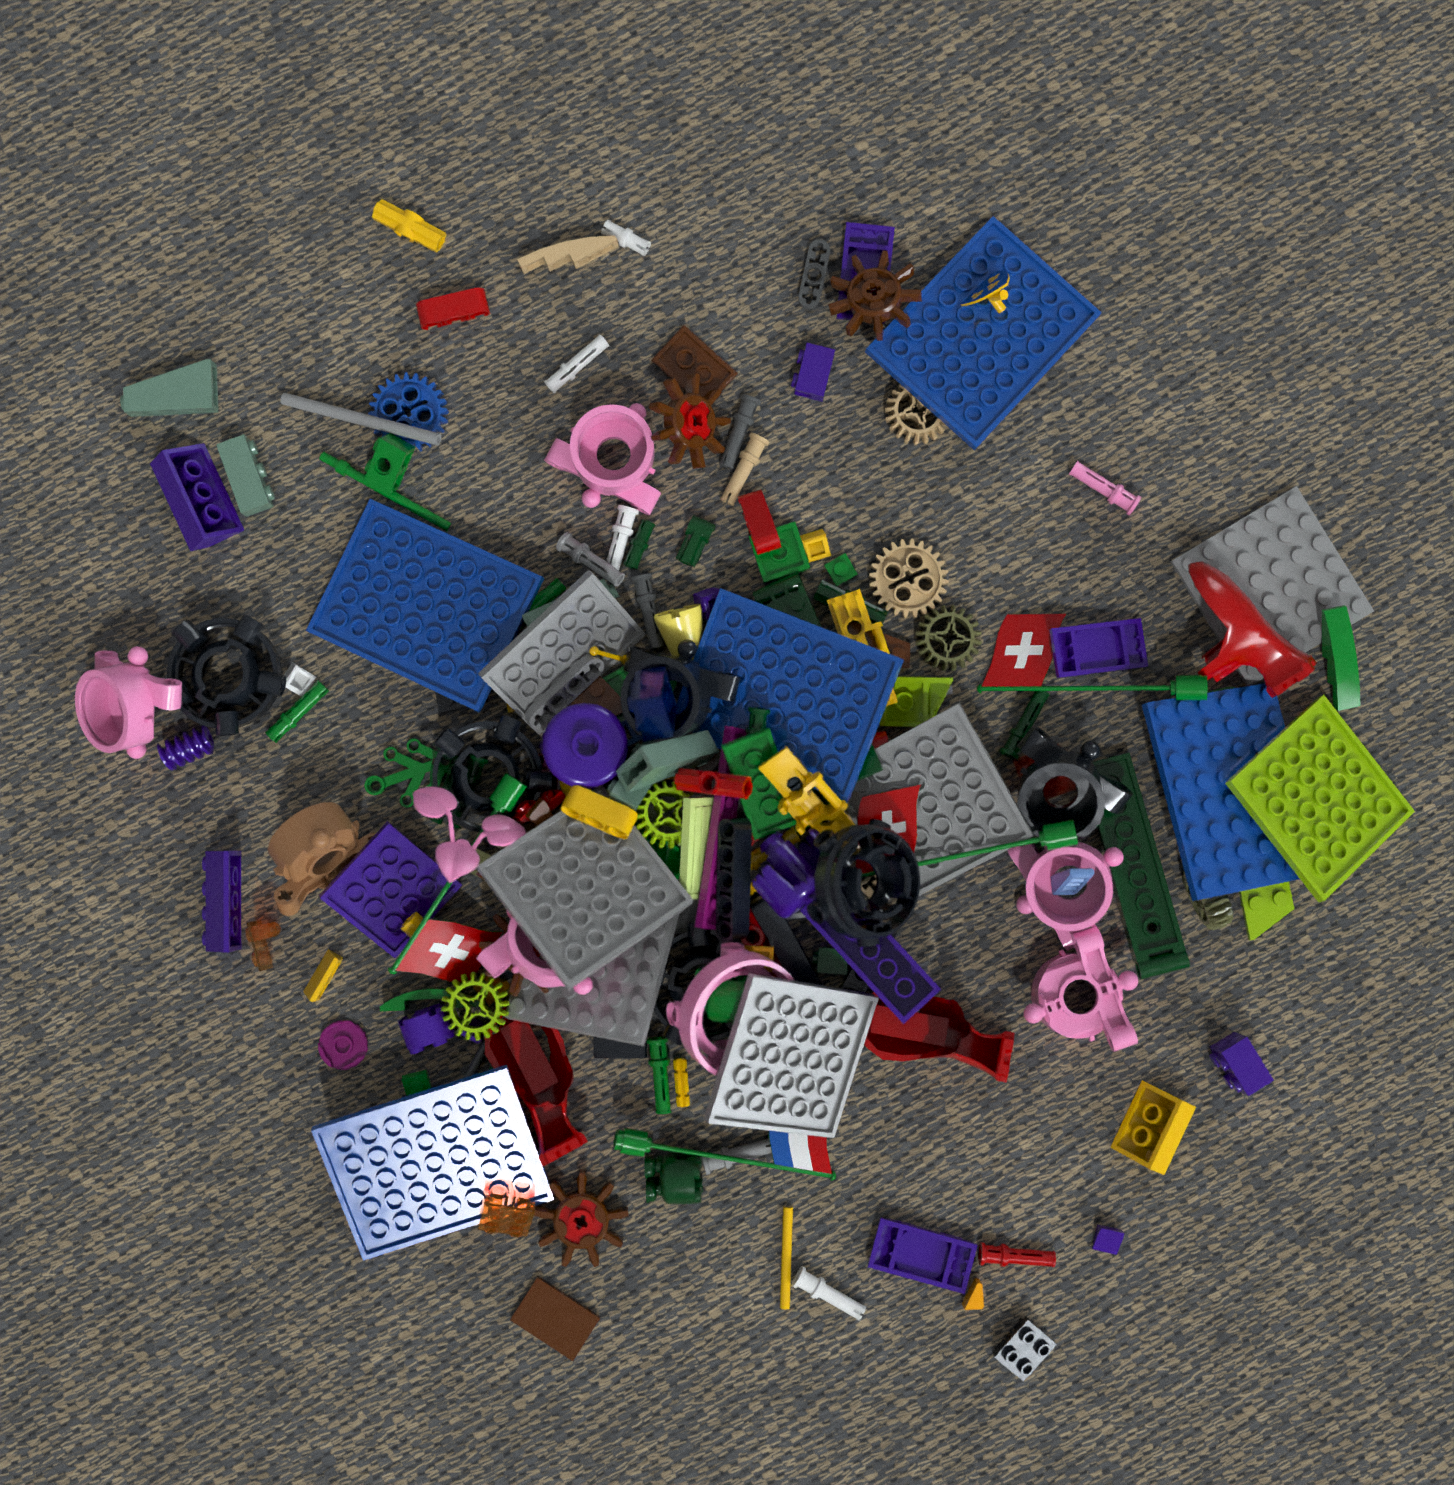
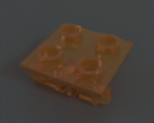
(257, 935)
(504, 1218)

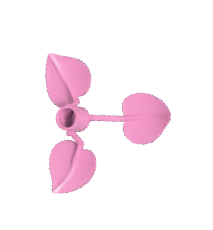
(458, 856)

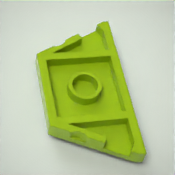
(917, 700)
(1265, 907)

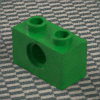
(398, 454)

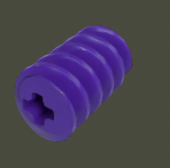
(186, 749)

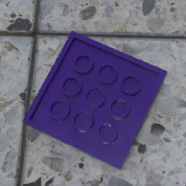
(386, 886)

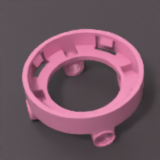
(688, 1013)

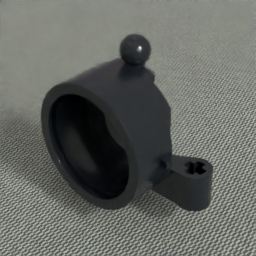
(698, 681)
(1093, 793)

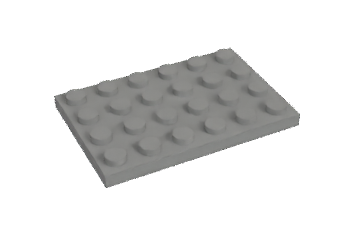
(557, 640)

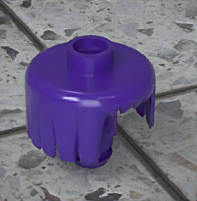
(584, 745)
(793, 878)

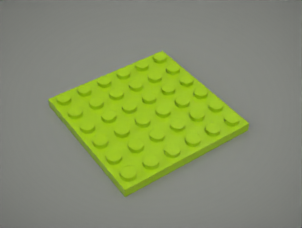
(1320, 798)

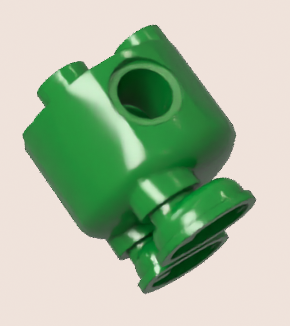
(725, 999)

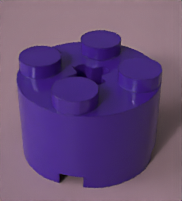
(425, 1028)

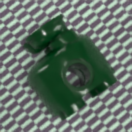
(678, 1179)

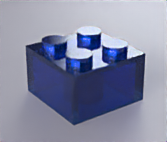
(653, 704)

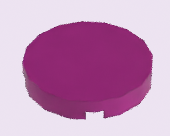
(351, 1042)

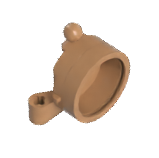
(312, 852)

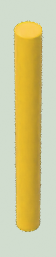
(786, 1258)

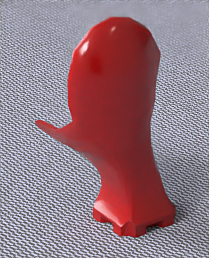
(1248, 635)
(937, 1034)
(538, 1083)

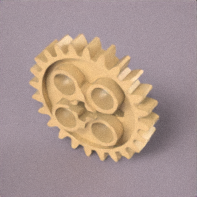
(898, 559)

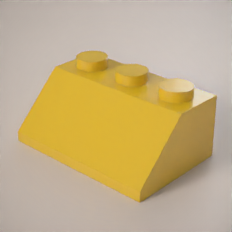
(1153, 1127)

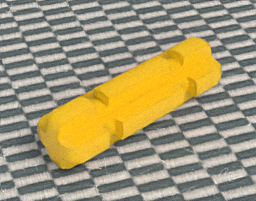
(681, 1082)

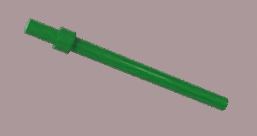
(344, 468)

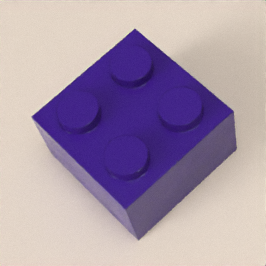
(1240, 1064)

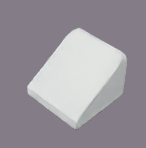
(298, 679)

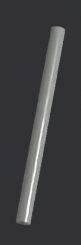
(361, 419)

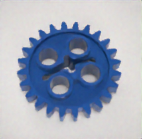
(397, 394)

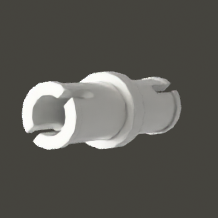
(626, 237)

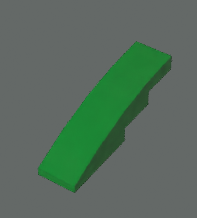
(1341, 657)

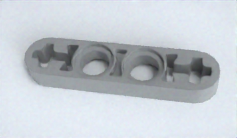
(561, 688)

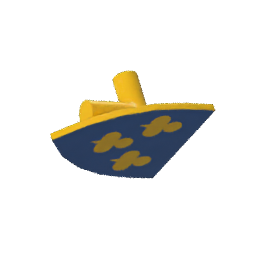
(991, 289)

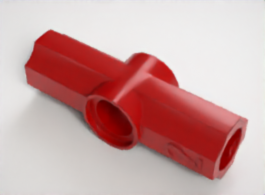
(726, 784)

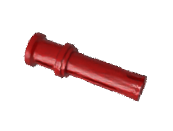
(1004, 1255)

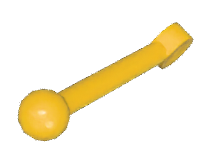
(595, 651)

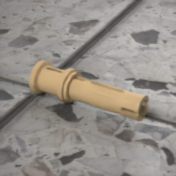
(749, 458)

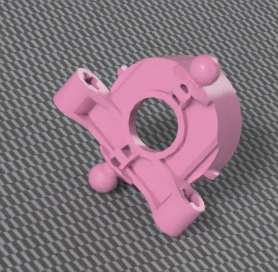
(581, 456)
(119, 702)
(1059, 912)
(517, 950)
(1090, 965)

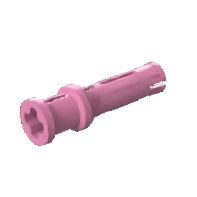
(1115, 494)

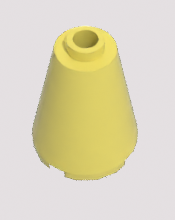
(680, 625)

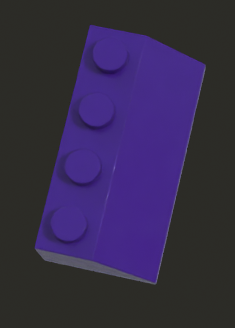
(196, 495)
(222, 901)

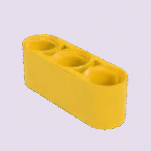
(599, 812)

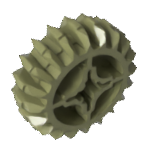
(951, 616)
(1213, 911)

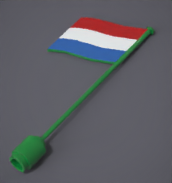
(789, 1151)

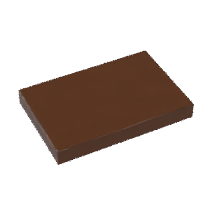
(689, 355)
(555, 1318)

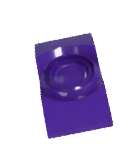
(867, 244)
(1098, 648)
(922, 1255)

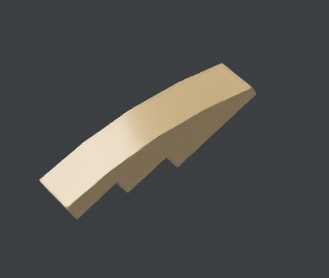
(578, 251)

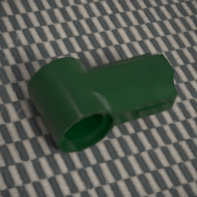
(696, 538)

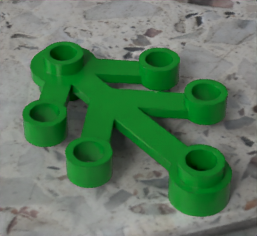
(416, 771)

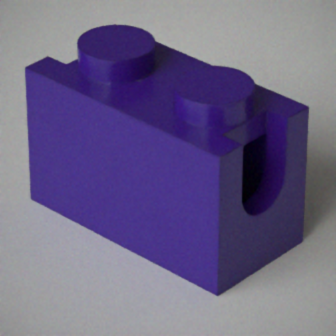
(814, 371)

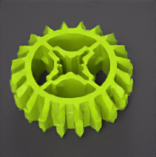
(660, 805)
(486, 1011)

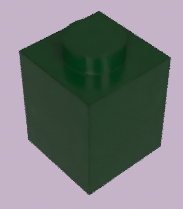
(829, 961)

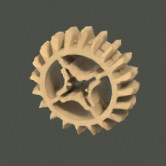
(908, 414)

